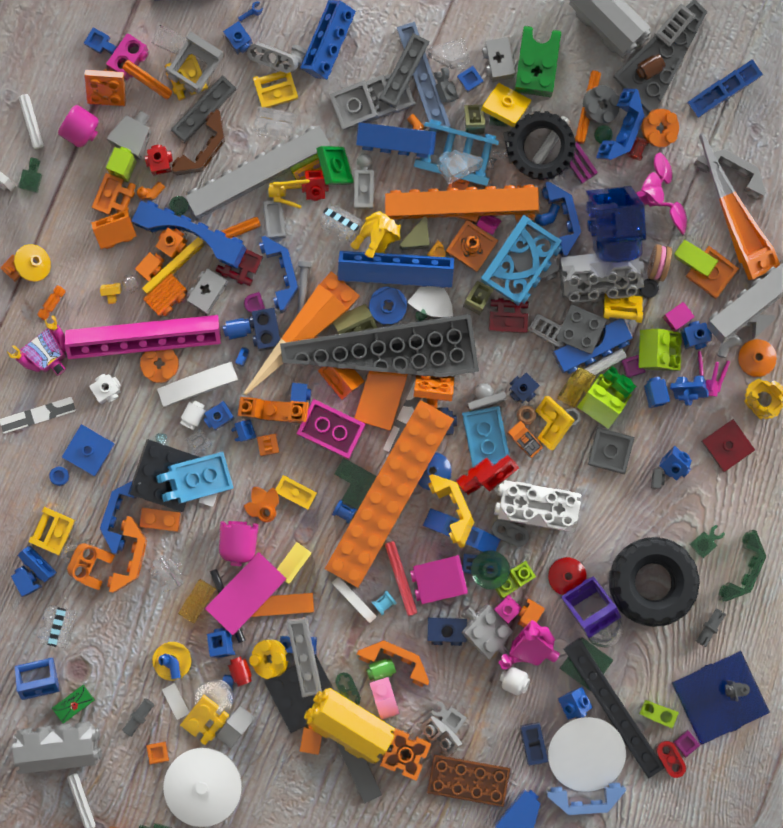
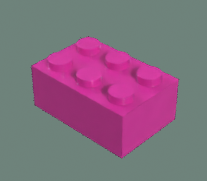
(331, 429)

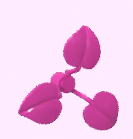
(653, 194)

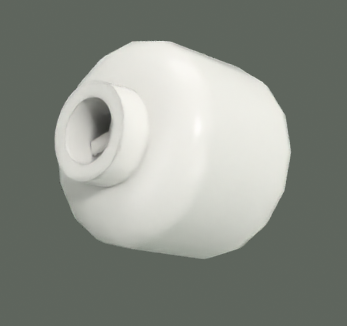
(515, 681)

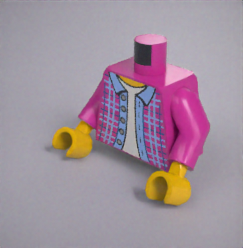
(43, 351)

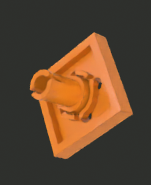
(105, 84)
(485, 244)
(434, 389)

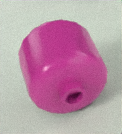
(79, 126)

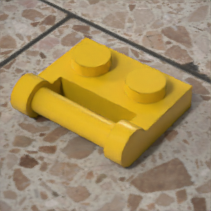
(278, 93)
(623, 308)
(57, 533)

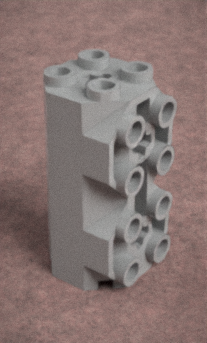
(615, 22)
(587, 276)
(56, 748)

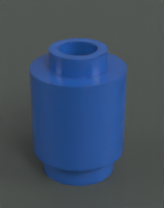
(237, 328)

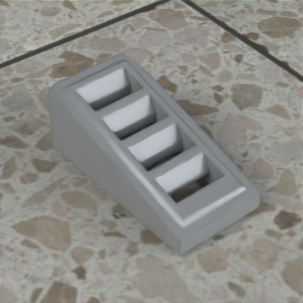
(686, 13)
(557, 344)

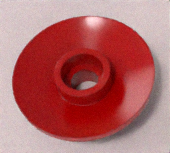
(560, 568)

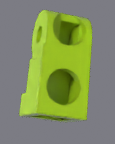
(659, 713)

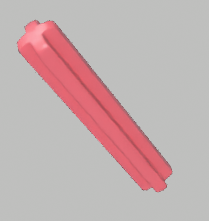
(401, 578)

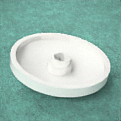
(202, 787)

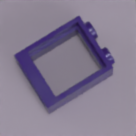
(598, 620)

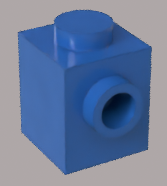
(238, 38)

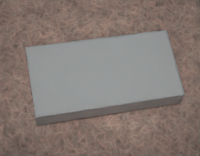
(274, 219)

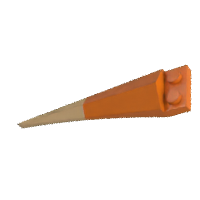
(324, 306)

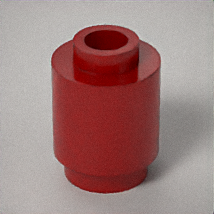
(240, 671)

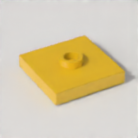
(506, 105)

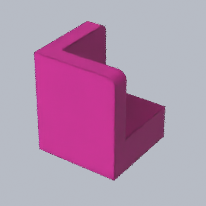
(678, 316)

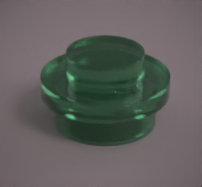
(603, 133)
(178, 205)

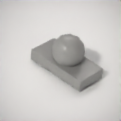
(485, 397)

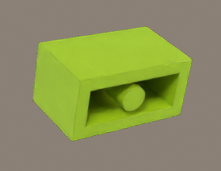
(121, 163)

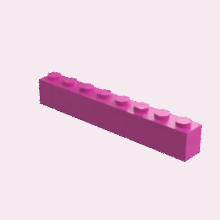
(142, 337)

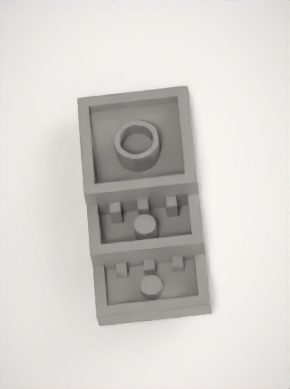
(362, 103)

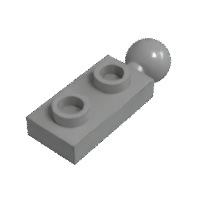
(364, 183)

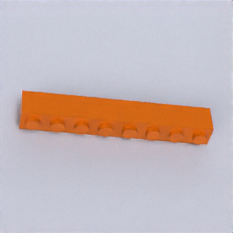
(462, 202)

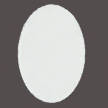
(587, 754)

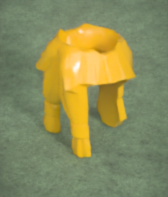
(381, 232)
(774, 389)

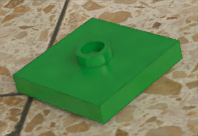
(335, 165)

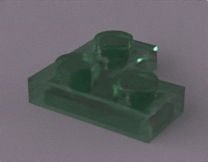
(359, 480)

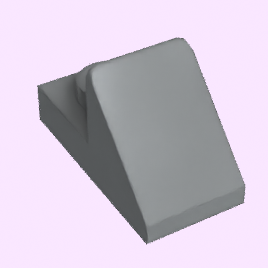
(760, 323)

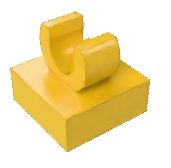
(110, 291)

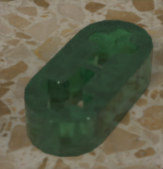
(352, 687)

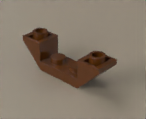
(185, 165)

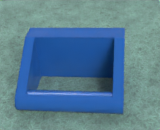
(37, 687)

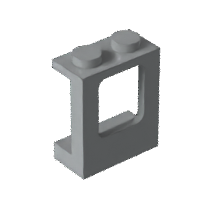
(203, 51)

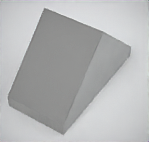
(235, 726)

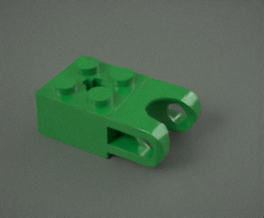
(539, 58)

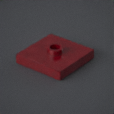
(728, 445)

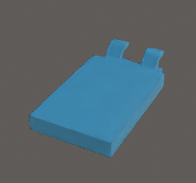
(197, 478)

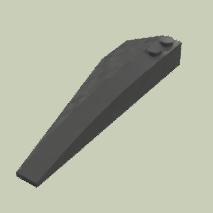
(418, 348)

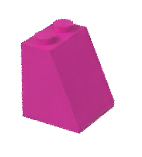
(439, 580)

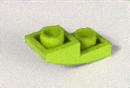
(518, 577)

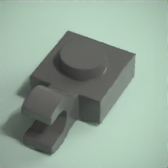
(445, 88)

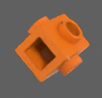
(172, 242)

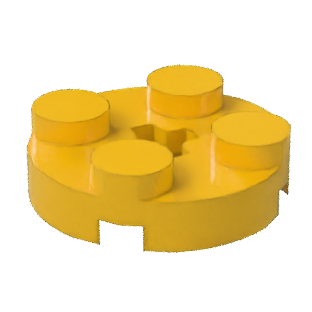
(180, 652)
(259, 659)

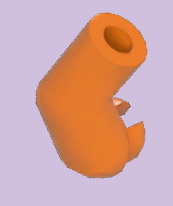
(150, 193)

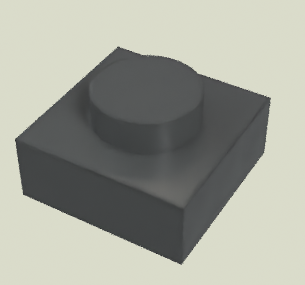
(657, 478)

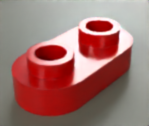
(671, 758)

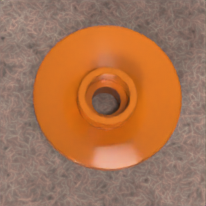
(748, 361)

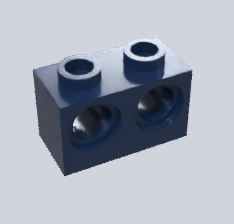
(270, 328)
(533, 743)

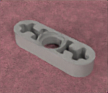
(280, 56)

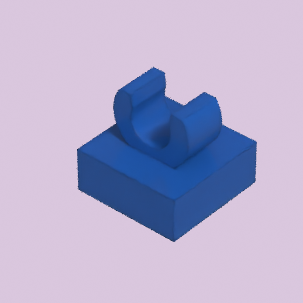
(470, 79)
(245, 431)

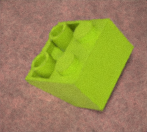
(660, 350)
(603, 402)

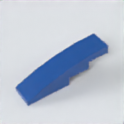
(725, 88)

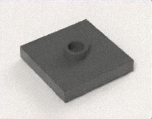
(611, 450)

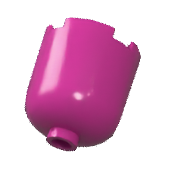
(237, 542)

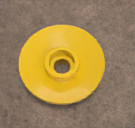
(27, 268)

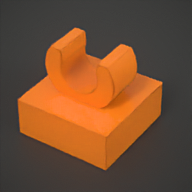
(9, 268)
(268, 444)

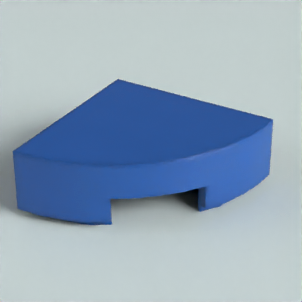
(242, 356)

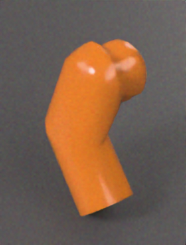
(415, 122)

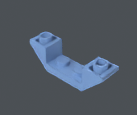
(612, 795)

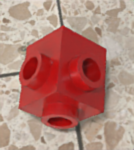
(163, 164)
(316, 187)

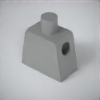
(131, 134)

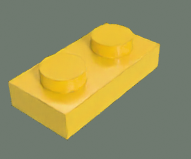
(295, 492)

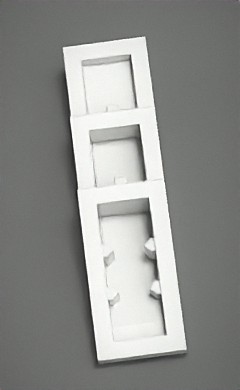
(197, 384)

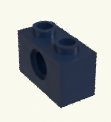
(435, 627)

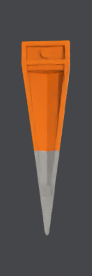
(748, 240)

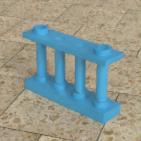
(480, 175)

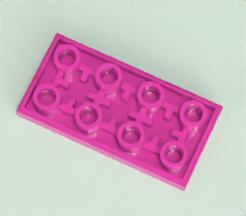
(245, 593)

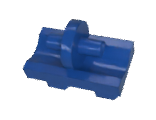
(689, 391)

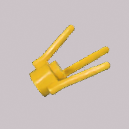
(278, 189)

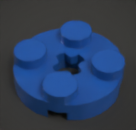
(385, 316)

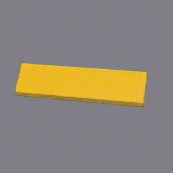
(175, 264)

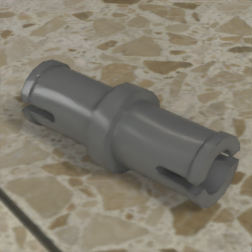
(710, 627)
(138, 717)

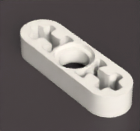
(354, 599)

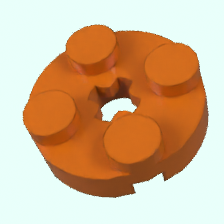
(668, 120)
(166, 372)

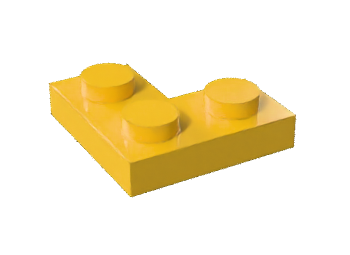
(557, 422)

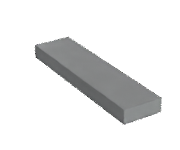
(304, 656)

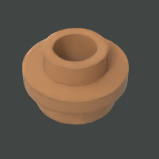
(530, 410)

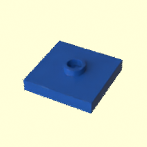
(88, 450)

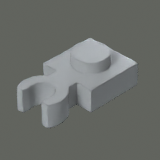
(451, 718)

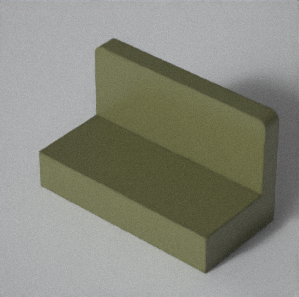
(355, 320)

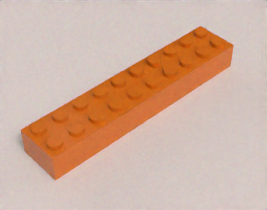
(389, 494)

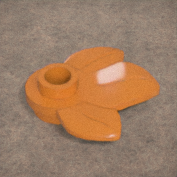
(260, 502)

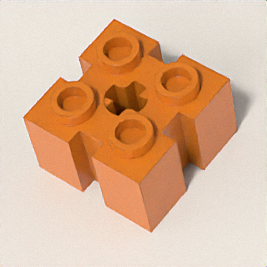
(410, 765)

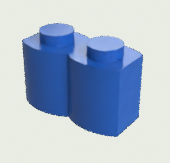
(656, 392)

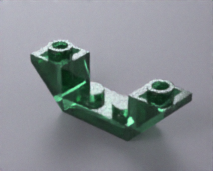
(752, 543)

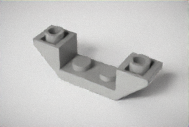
(755, 186)

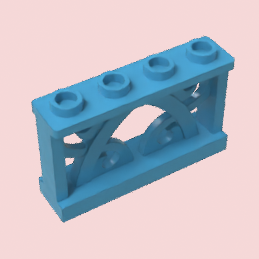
(521, 234)

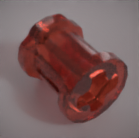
(637, 149)

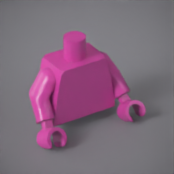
(531, 646)

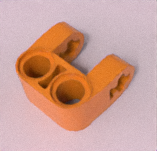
(87, 563)

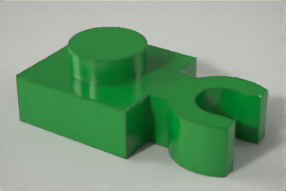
(620, 382)

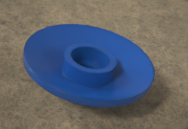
(442, 467)

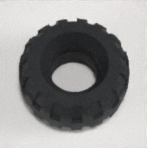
(683, 575)

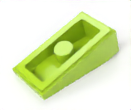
(695, 258)

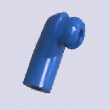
(548, 218)
(171, 663)

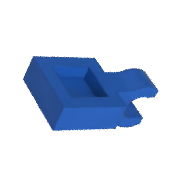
(99, 41)

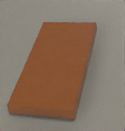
(468, 780)

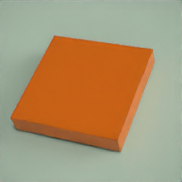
(718, 278)

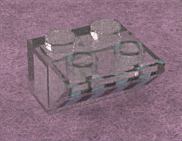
(340, 223)
(57, 626)

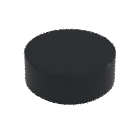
(650, 288)

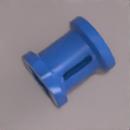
(344, 511)

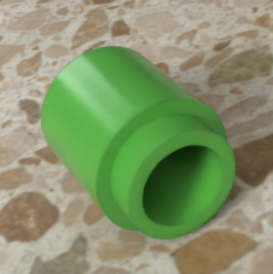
(381, 669)

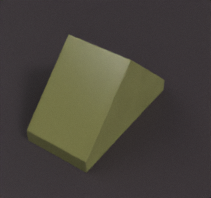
(474, 119)
(417, 238)
(478, 297)

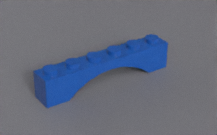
(154, 219)

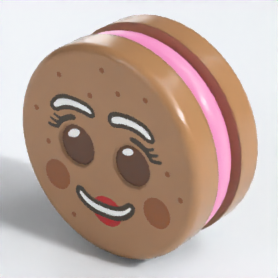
(659, 262)

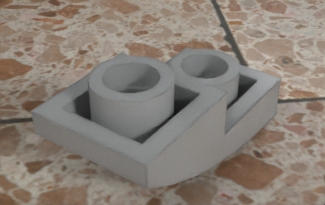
(439, 732)

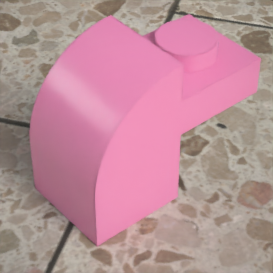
(384, 698)

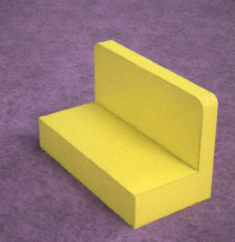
(294, 562)

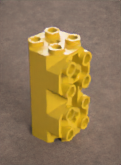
(349, 725)

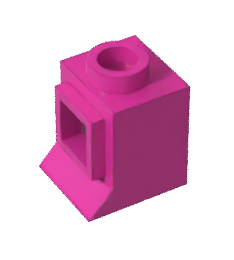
(508, 609)

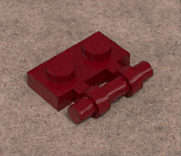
(249, 263)
(506, 321)

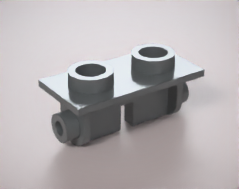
(736, 690)

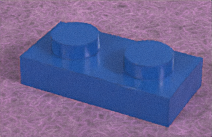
(37, 564)

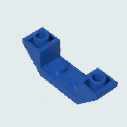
(631, 103)
(556, 194)
(273, 249)
(109, 520)
(477, 538)

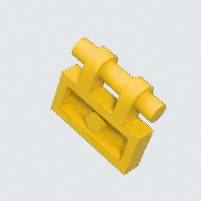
(190, 70)
(199, 716)

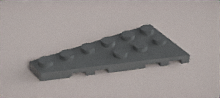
(653, 90)

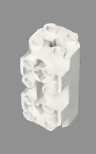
(537, 506)

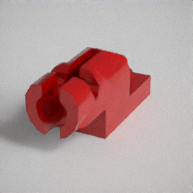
(487, 474)

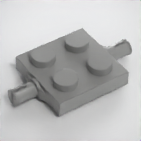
(486, 631)

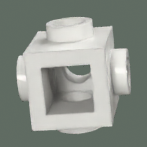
(98, 388)

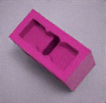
(122, 54)

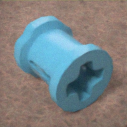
(384, 602)

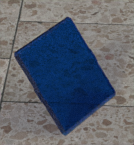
(706, 701)

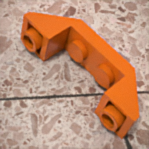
(273, 410)
(131, 529)
(418, 674)

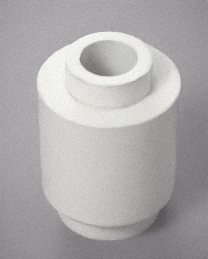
(193, 415)

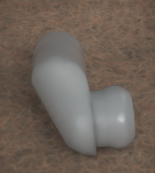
(735, 340)

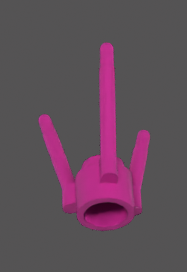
(712, 385)

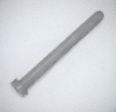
(303, 283)

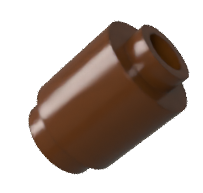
(650, 67)

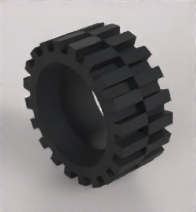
(530, 124)

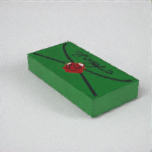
(73, 704)

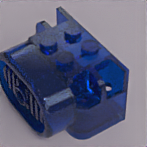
(616, 223)

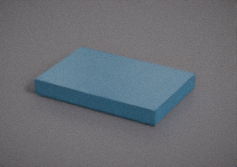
(485, 435)

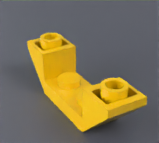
(445, 487)

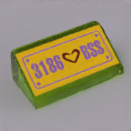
(310, 163)

